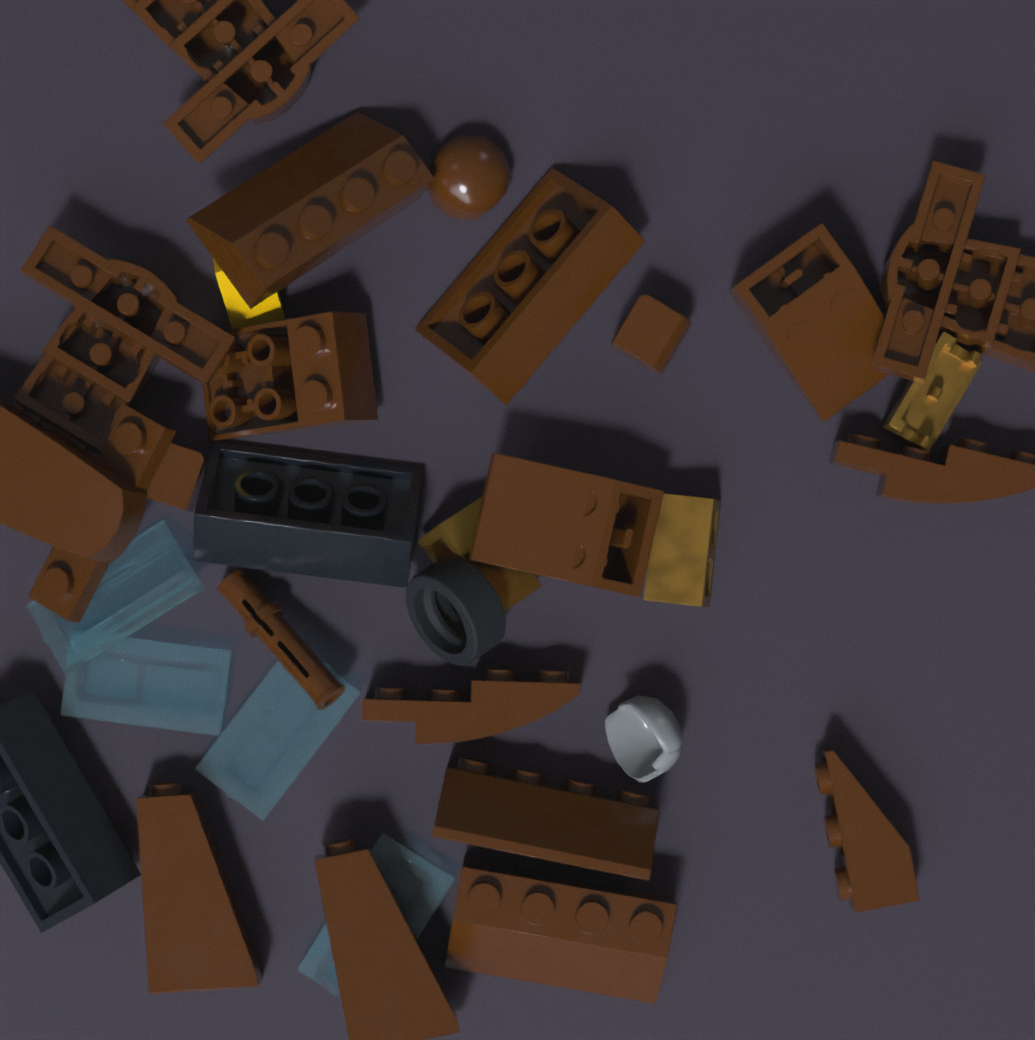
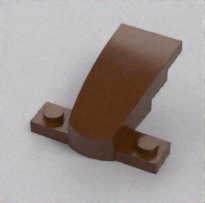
(245, 57)
(954, 285)
(108, 341)
(77, 501)

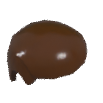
(468, 177)

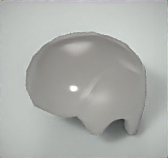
(644, 737)

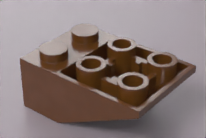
(816, 320)
(293, 377)
(566, 525)

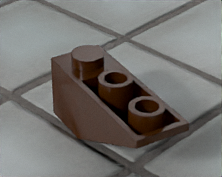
(873, 855)

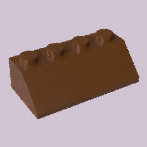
(310, 205)
(530, 284)
(546, 819)
(560, 932)

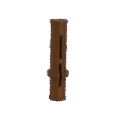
(266, 621)

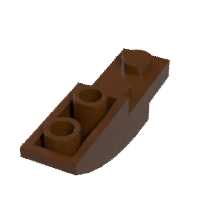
(961, 476)
(495, 705)

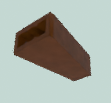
(189, 906)
(377, 959)

